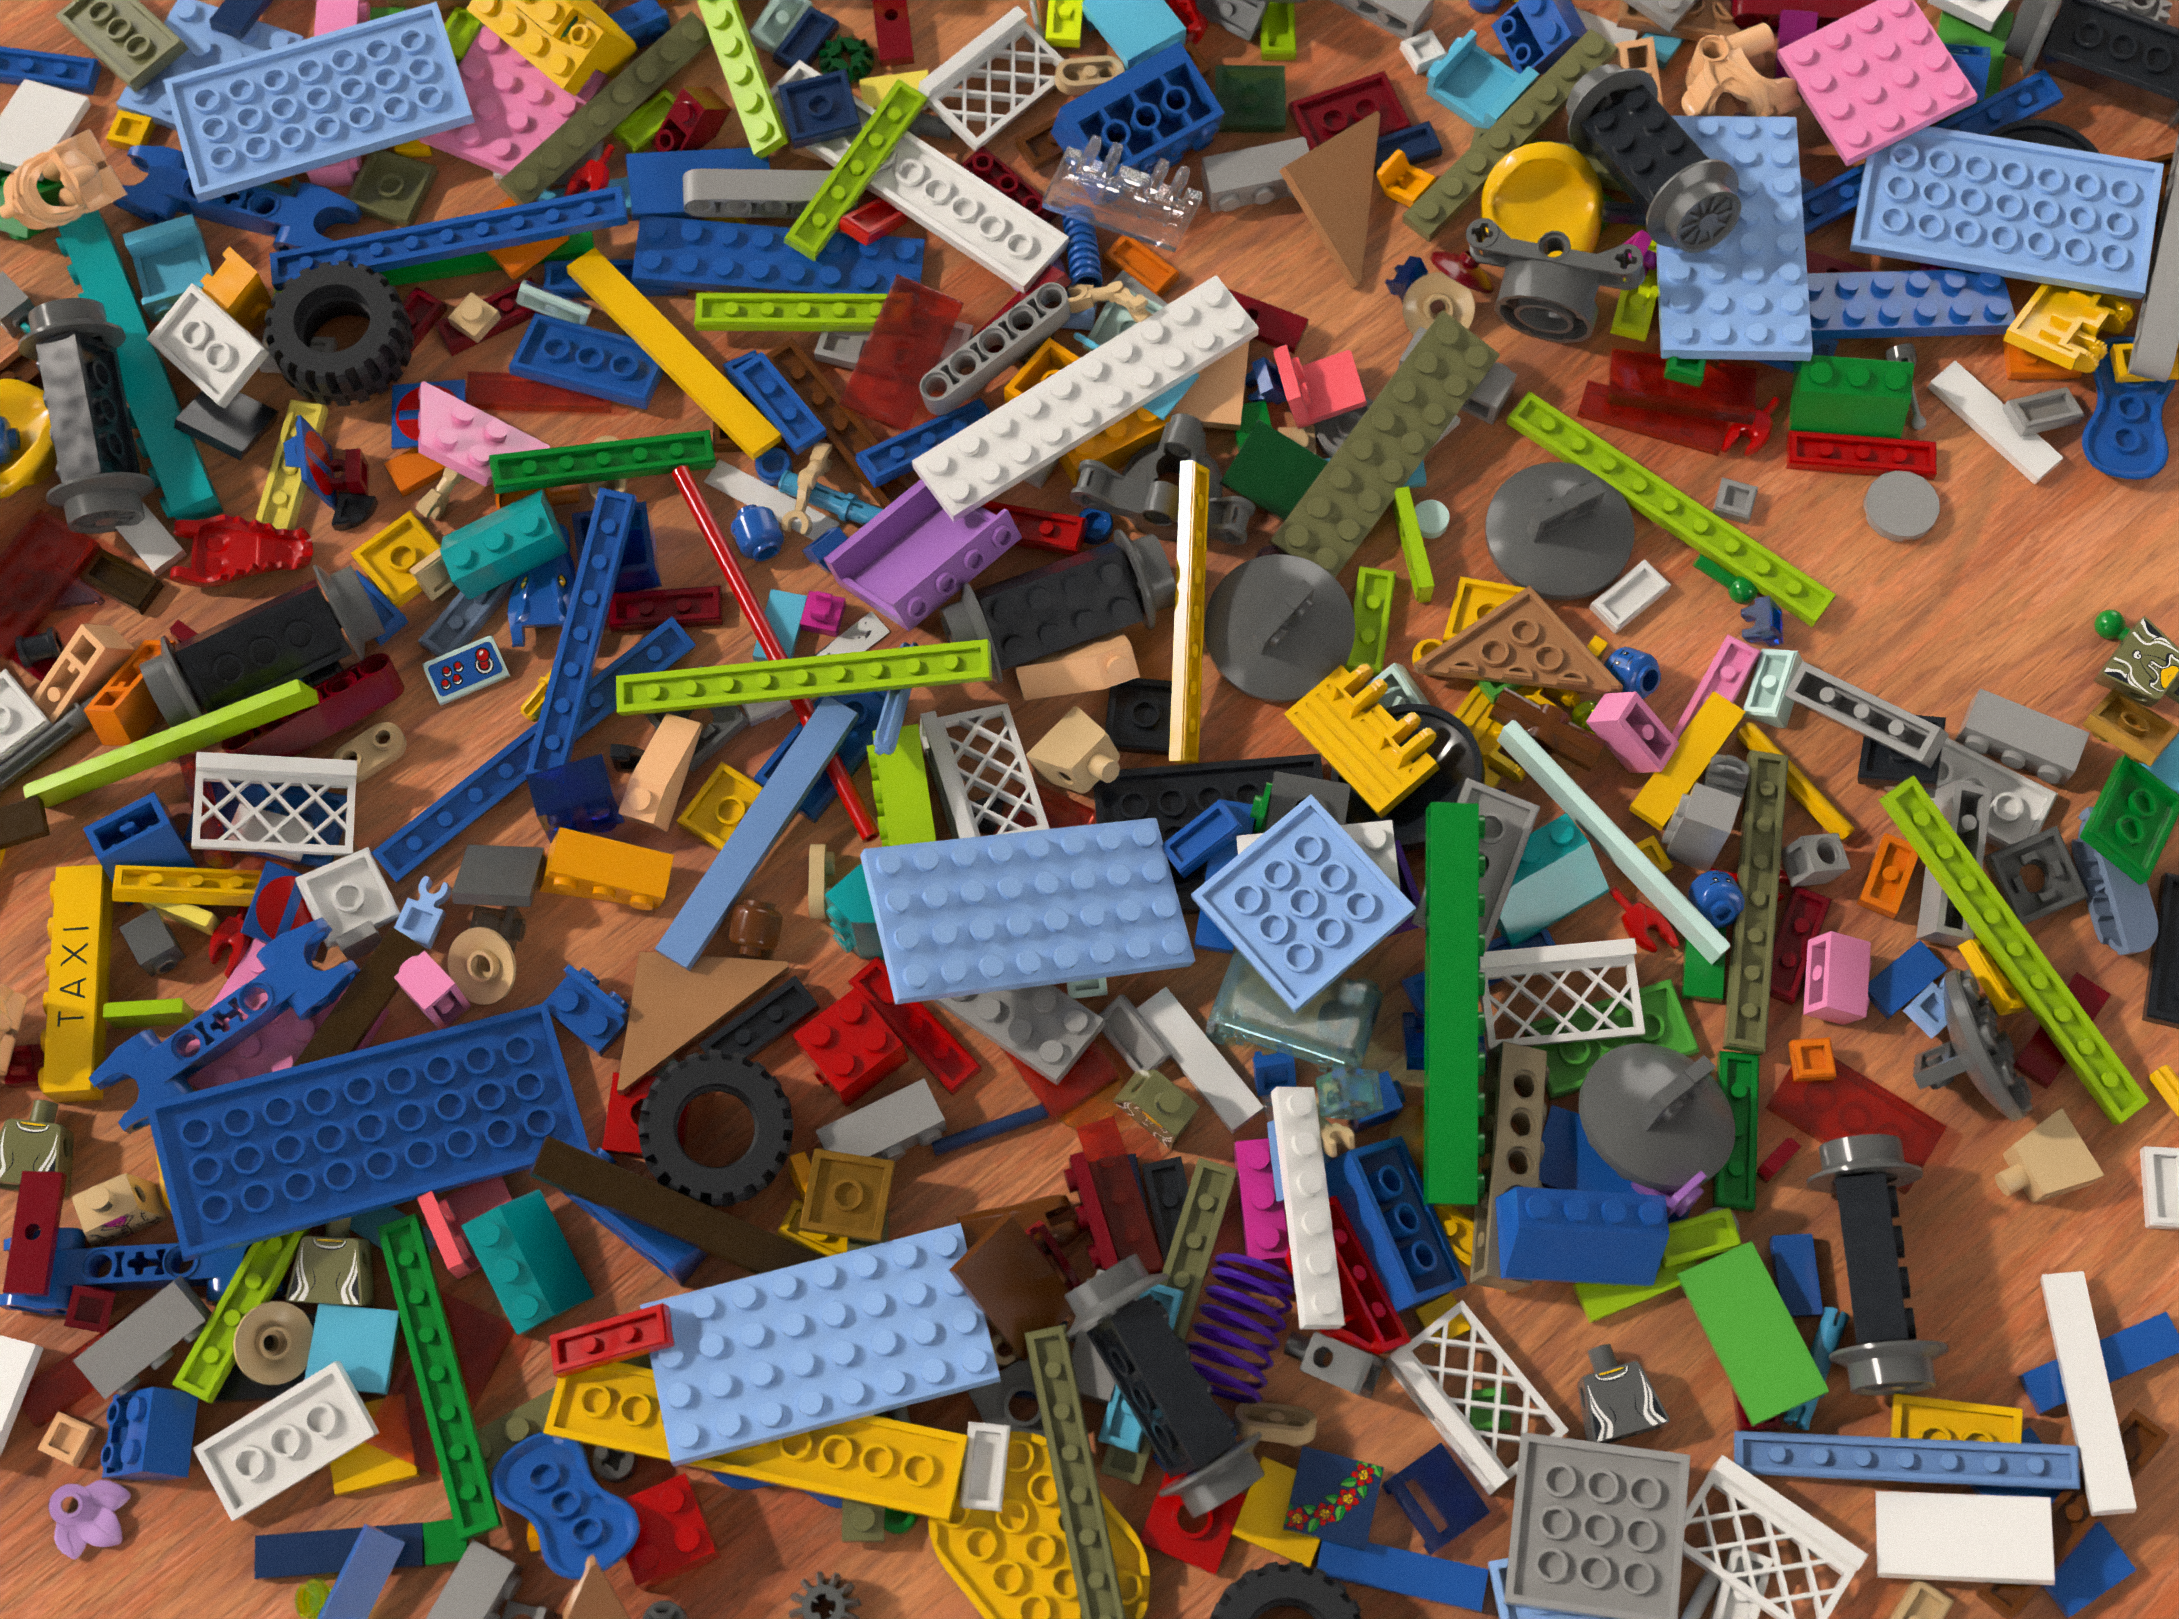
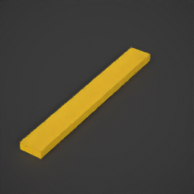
(674, 354)
(1189, 613)

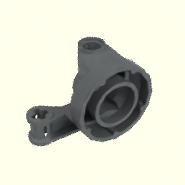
(1551, 294)
(1155, 504)

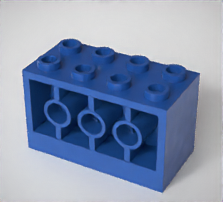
(1149, 109)

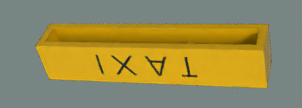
(77, 983)

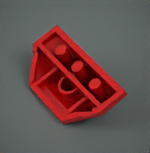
(1367, 1309)

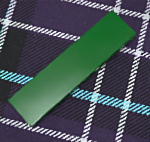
(1736, 1181)

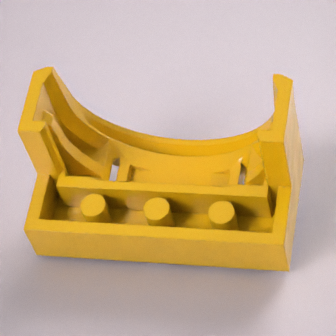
(536, 32)

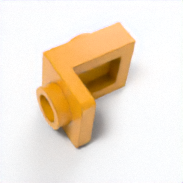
(1403, 181)

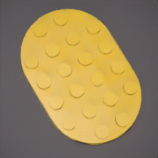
(1020, 1557)

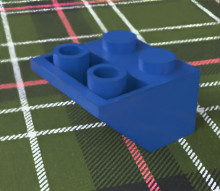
(1538, 33)
(139, 837)
(149, 1435)

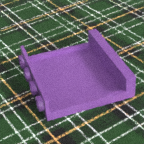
(917, 556)

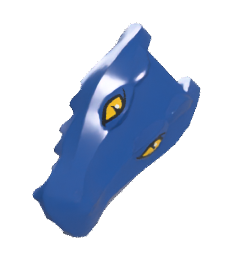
(542, 595)

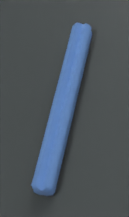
(891, 717)

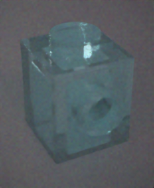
(1349, 1093)

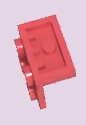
(1321, 387)
(451, 1212)

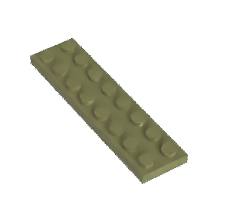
(1386, 445)

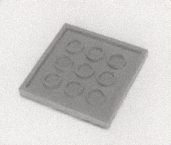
(1597, 1529)

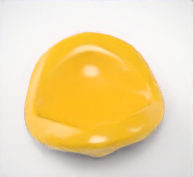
(1545, 191)
(37, 457)

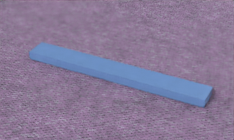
(757, 833)
(1908, 1460)

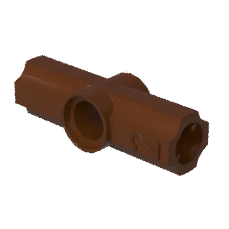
(1549, 728)

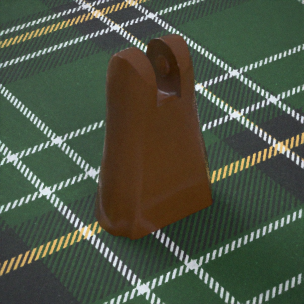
(1026, 1213)

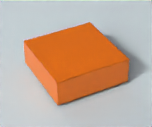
(1812, 1059)

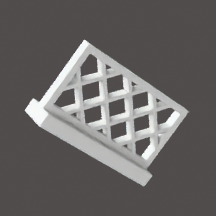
(969, 63)
(267, 772)
(949, 777)
(1562, 959)
(1442, 1409)
(1785, 1518)

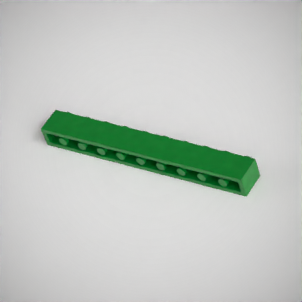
(1452, 1005)

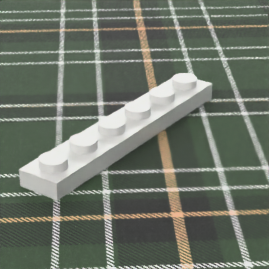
(1307, 1208)

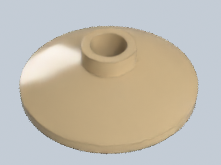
(1437, 287)
(470, 968)
(291, 1346)

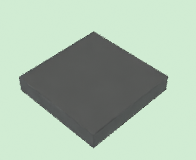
(498, 875)

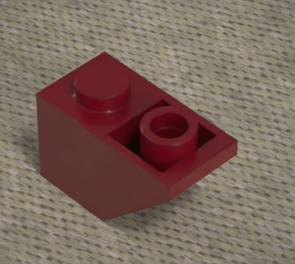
(691, 120)

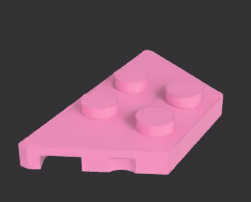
(464, 435)

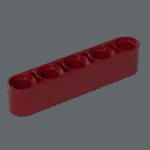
(1754, 12)
(341, 702)

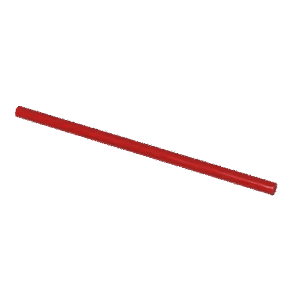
(768, 640)

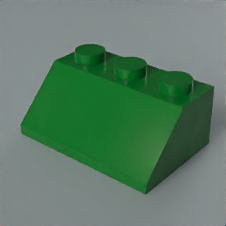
(1851, 396)

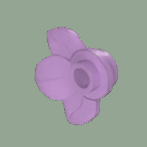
(92, 1521)

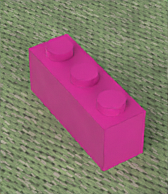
(1260, 1212)

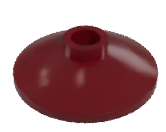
(1463, 270)

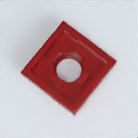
(621, 1132)
(1199, 1549)

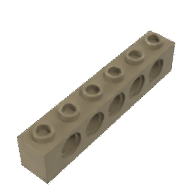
(1528, 1070)

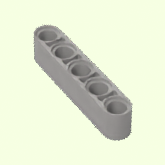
(750, 192)
(1000, 332)

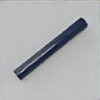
(989, 1130)

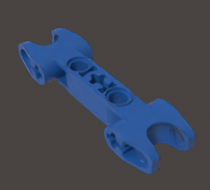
(292, 220)
(289, 982)
(81, 1266)

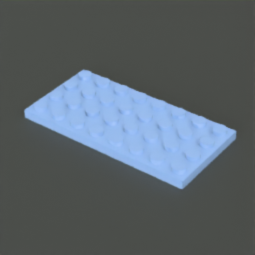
(317, 101)
(2011, 210)
(1752, 287)
(1025, 909)
(819, 1345)

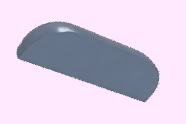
(2117, 905)

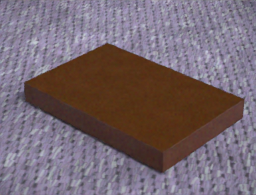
(1012, 1284)

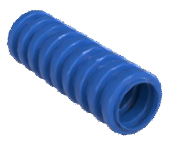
(1082, 252)

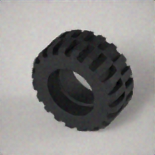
(333, 293)
(725, 1074)
(1286, 1586)

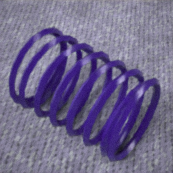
(1248, 1282)

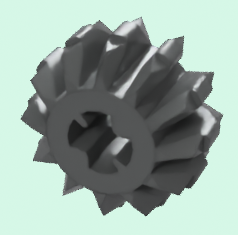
(1727, 774)
(822, 1591)

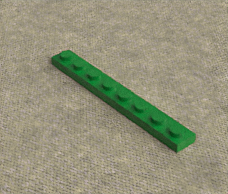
(439, 1378)

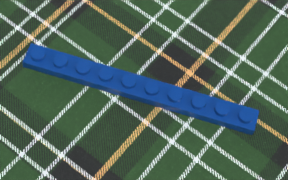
(2013, 104)
(460, 235)
(507, 768)

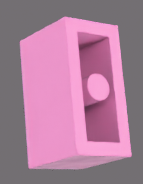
(1632, 732)
(1837, 978)
(432, 990)

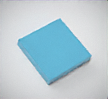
(358, 1338)

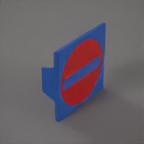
(407, 408)
(313, 457)
(276, 905)

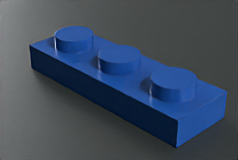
(779, 403)

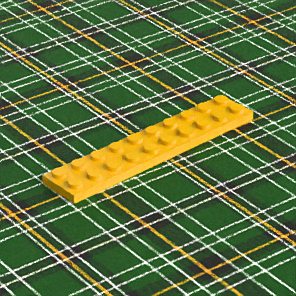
(856, 1460)

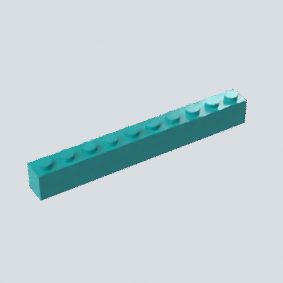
(146, 383)

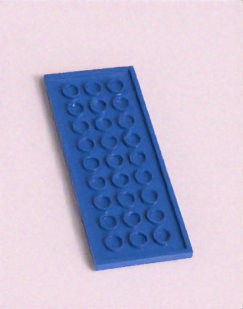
(362, 1130)

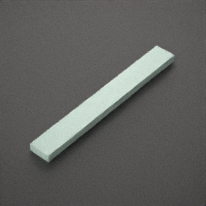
(1613, 842)

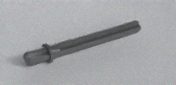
(71, 724)

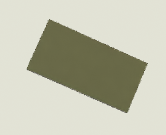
(123, 38)

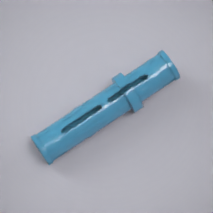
(846, 506)
(1824, 1343)

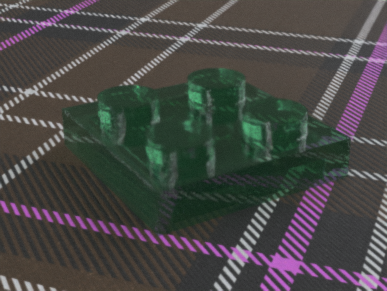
(1251, 98)

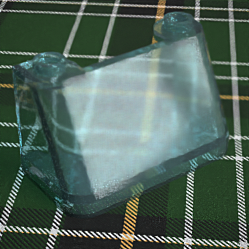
(1326, 1032)

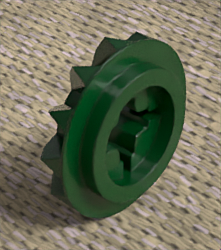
(861, 57)

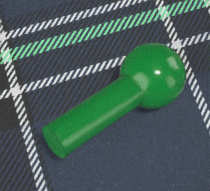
(1739, 588)
(2111, 625)

